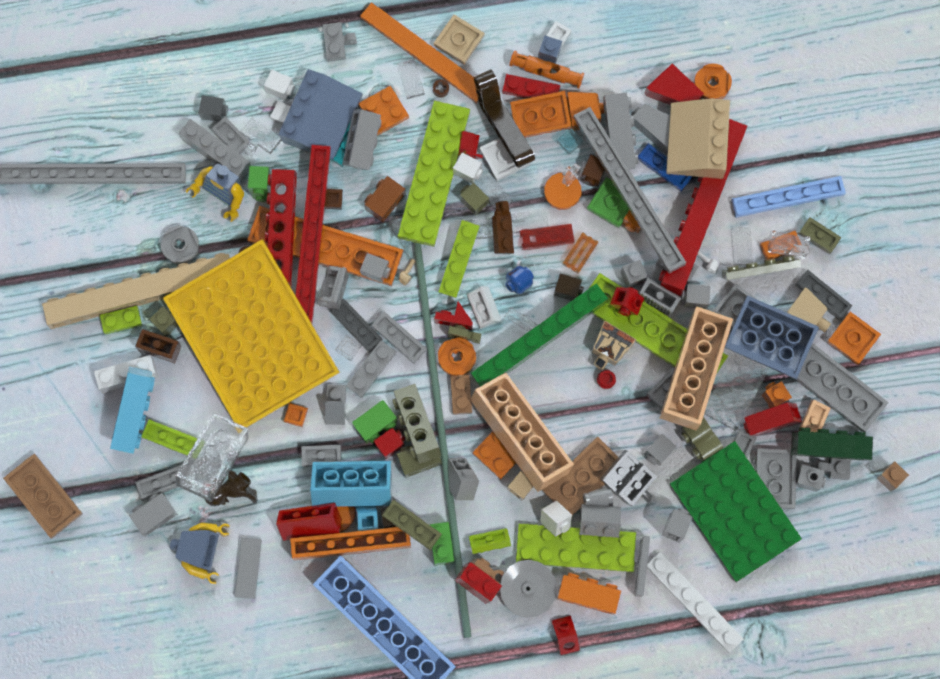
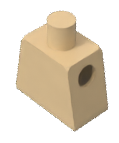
(810, 309)

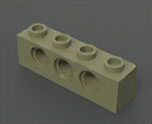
(423, 450)

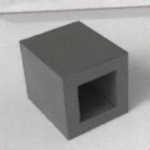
(212, 108)

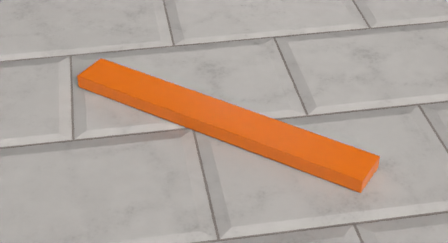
(420, 50)

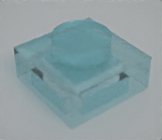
(569, 141)

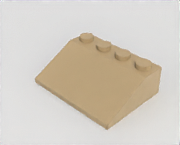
(698, 138)

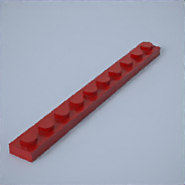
(313, 228)

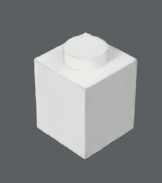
(279, 85)
(468, 168)
(556, 518)

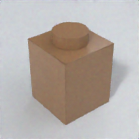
(892, 476)

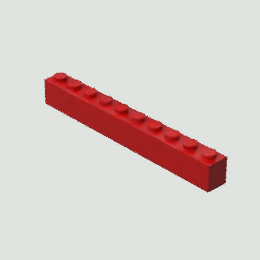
(700, 215)

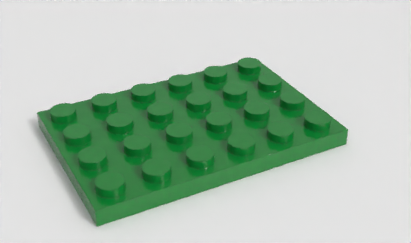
(735, 511)

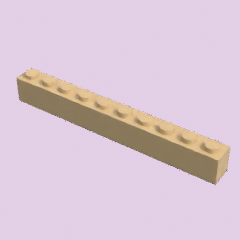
(126, 294)

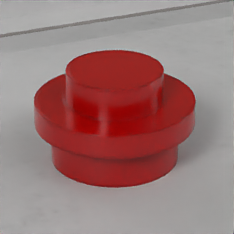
(606, 379)

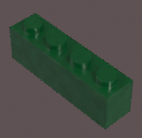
(832, 445)

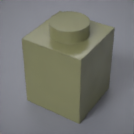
(474, 198)
(164, 321)

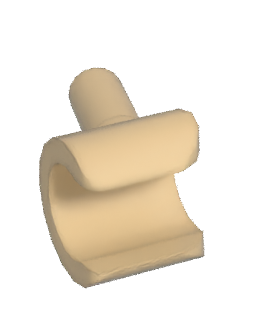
(404, 277)

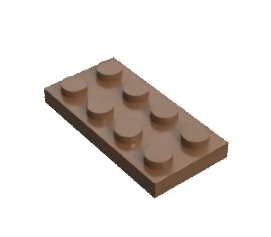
(583, 477)
(43, 496)

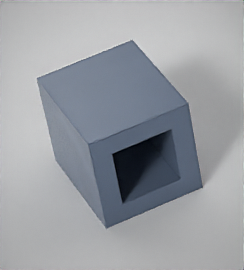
(550, 49)

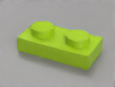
(121, 320)
(489, 541)

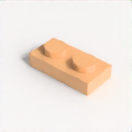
(815, 416)

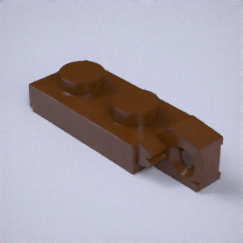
(502, 229)

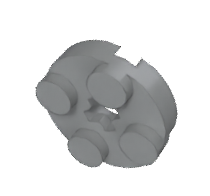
(170, 240)

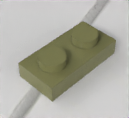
(820, 235)

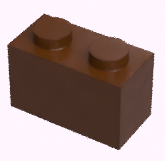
(158, 346)

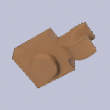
(484, 566)

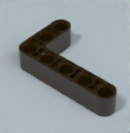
(501, 120)

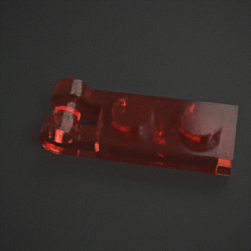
(547, 237)

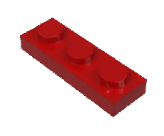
(527, 87)

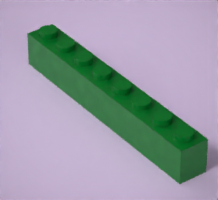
(541, 335)

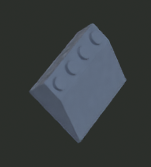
(319, 113)
(771, 337)

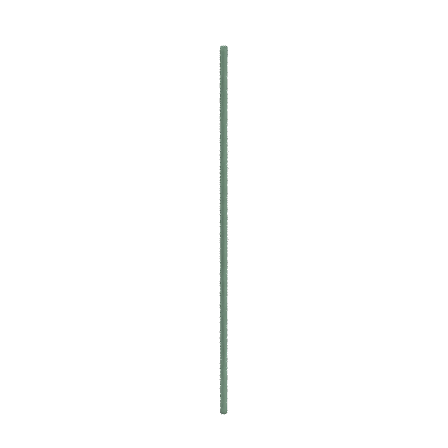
(441, 436)

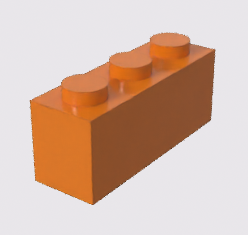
(589, 594)

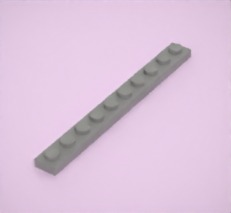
(93, 173)
(629, 190)

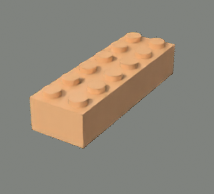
(696, 368)
(521, 432)

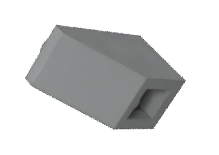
(462, 479)

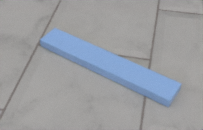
(788, 196)

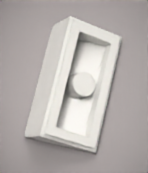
(484, 307)

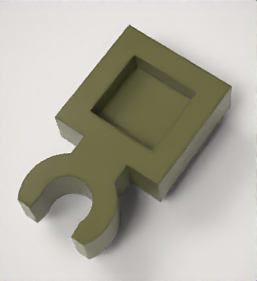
(460, 331)

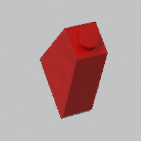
(673, 87)
(772, 419)

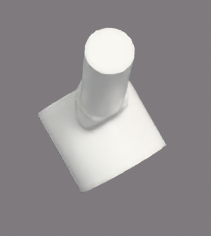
(712, 264)

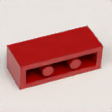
(309, 521)

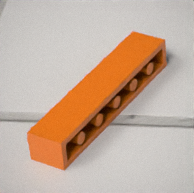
(349, 543)

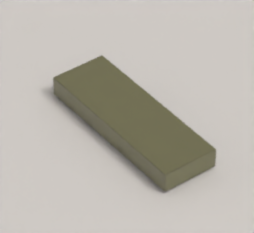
(411, 525)

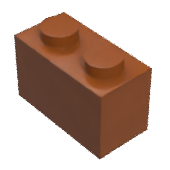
(384, 199)

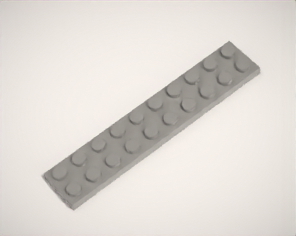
(823, 375)

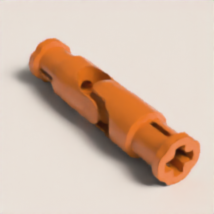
(540, 67)

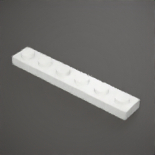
(694, 602)

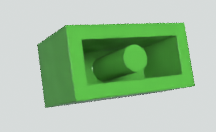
(258, 182)
(375, 422)
(443, 548)

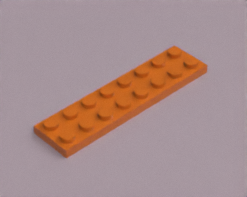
(337, 246)

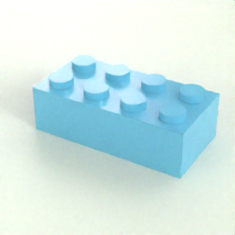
(131, 409)
(351, 483)

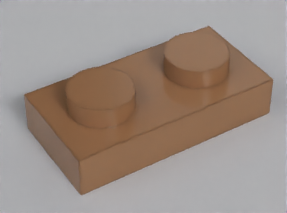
(461, 394)

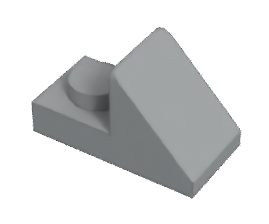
(335, 404)

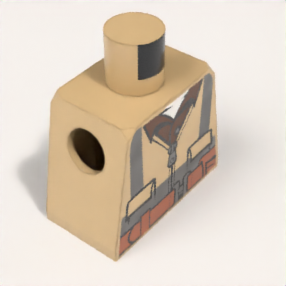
(611, 345)

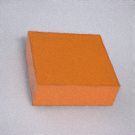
(295, 415)

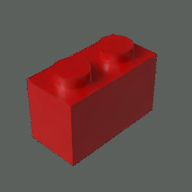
(478, 583)

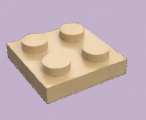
(459, 39)

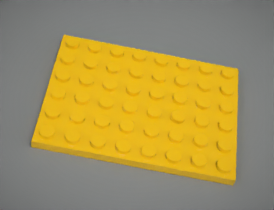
(251, 335)

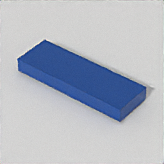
(658, 163)

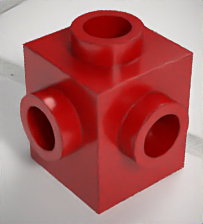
(627, 301)

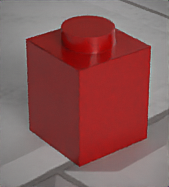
(390, 443)

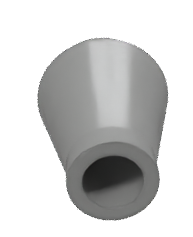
(599, 497)

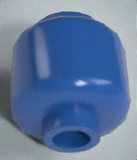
(519, 279)

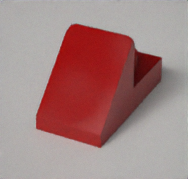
(460, 318)

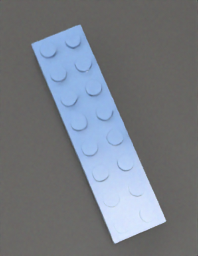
(382, 623)

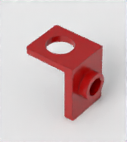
(469, 144)
(566, 633)

